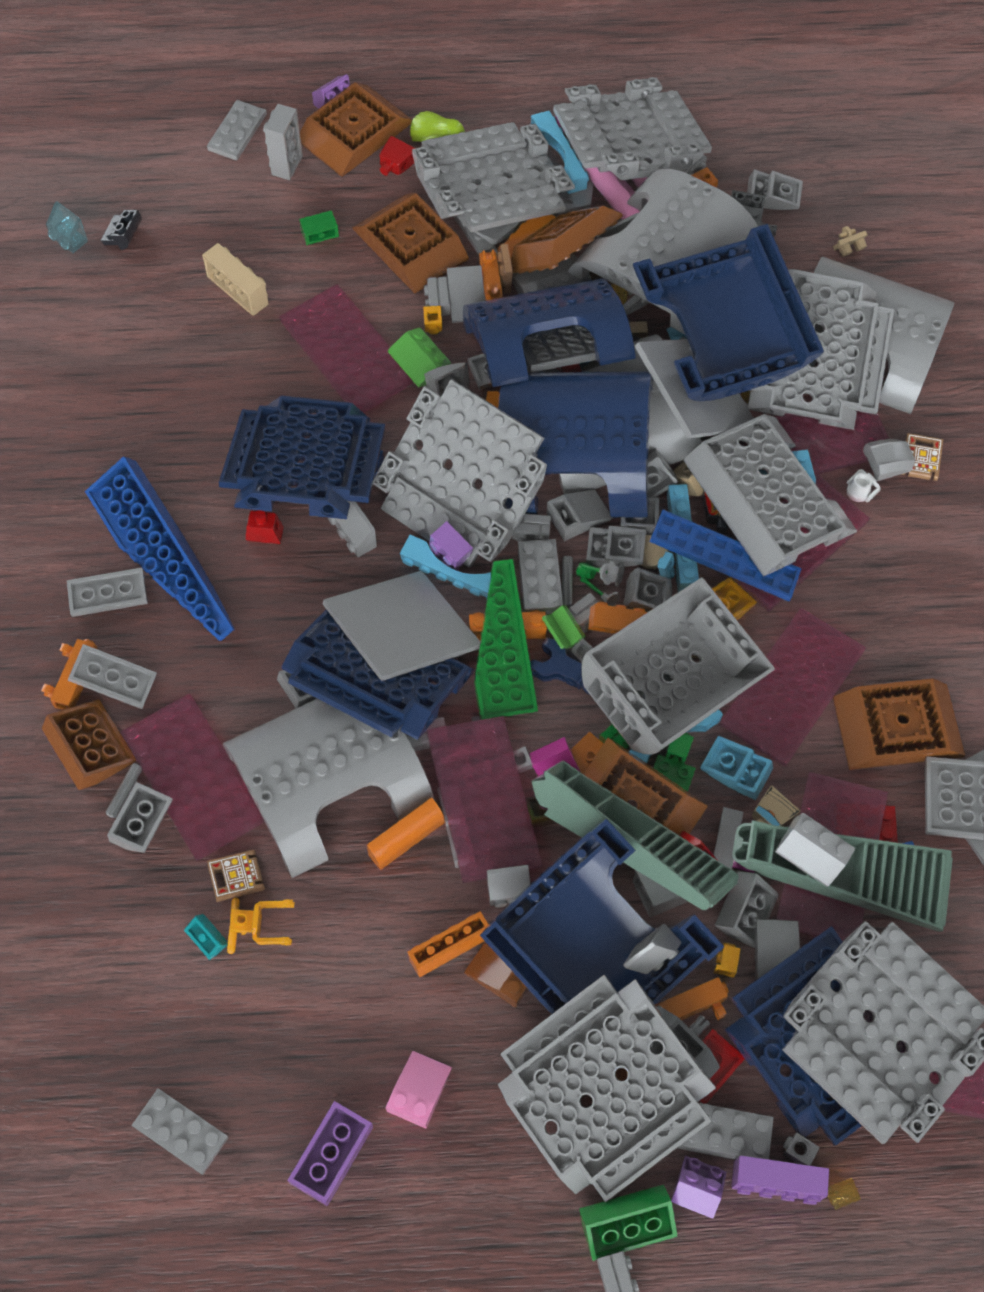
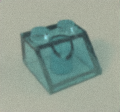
(66, 228)

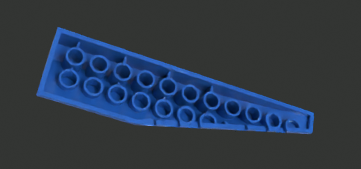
(156, 543)

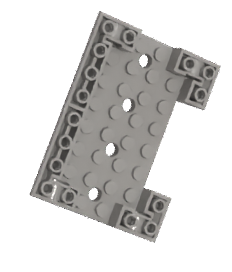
(751, 500)

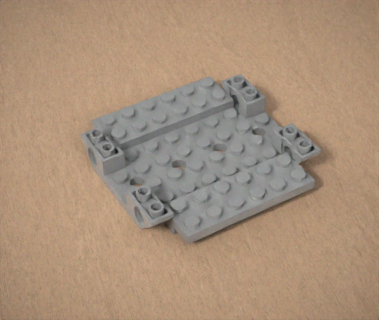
(632, 129)
(487, 156)
(853, 356)
(480, 445)
(909, 1003)
(629, 1120)

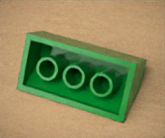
(628, 1222)

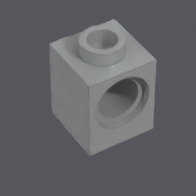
(810, 1150)

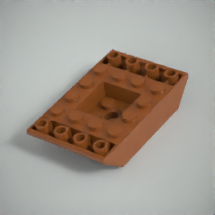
(348, 143)
(561, 238)
(413, 256)
(878, 739)
(654, 793)

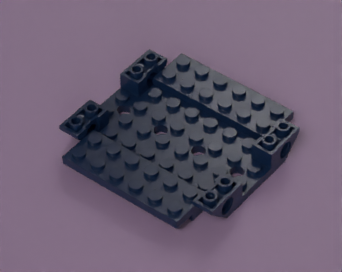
(337, 456)
(337, 674)
(766, 1033)

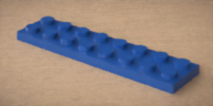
(720, 554)

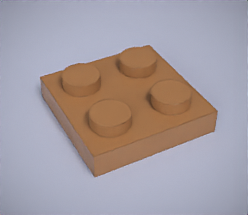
(505, 268)

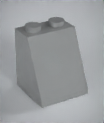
(655, 896)

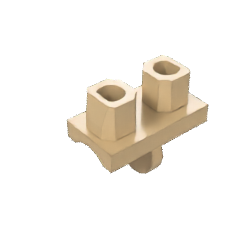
(849, 239)

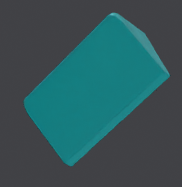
(206, 936)

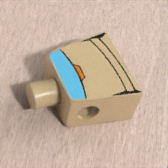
(775, 809)

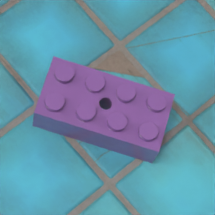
(339, 1132)
(780, 1179)

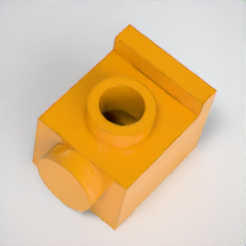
(432, 323)
(727, 960)

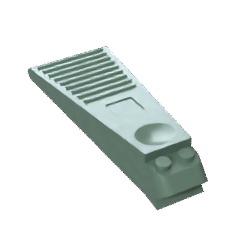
(659, 854)
(879, 876)

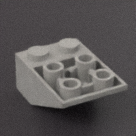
(577, 512)

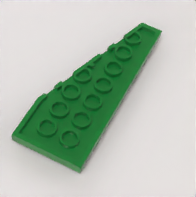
(503, 663)

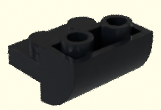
(122, 229)

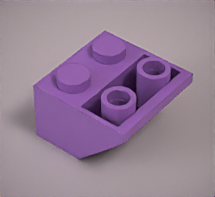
(330, 90)
(450, 546)
(699, 1187)

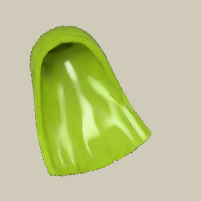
(431, 125)

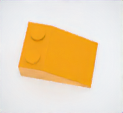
(734, 597)

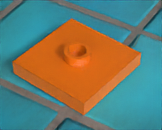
(586, 750)

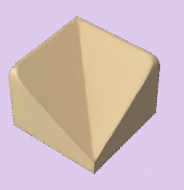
(639, 329)

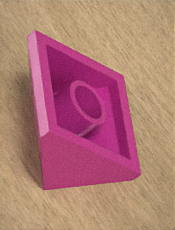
(551, 755)

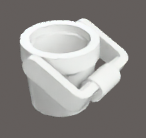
(860, 486)

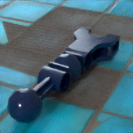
(558, 666)

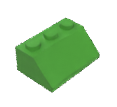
(417, 355)

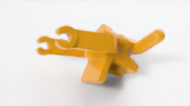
(250, 921)

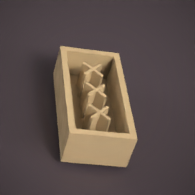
(235, 279)

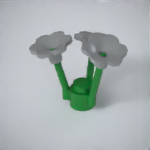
(608, 573)

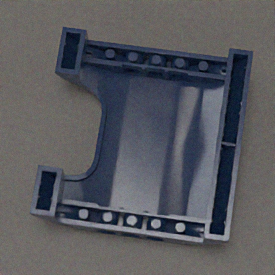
(736, 314)
(506, 321)
(589, 427)
(579, 927)

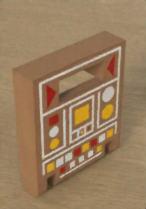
(926, 458)
(238, 873)

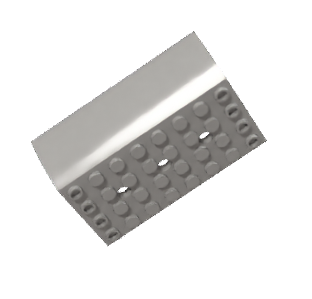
(663, 644)

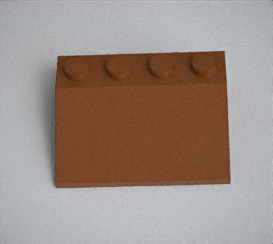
(87, 743)
(496, 976)

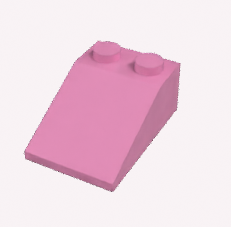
(418, 1089)

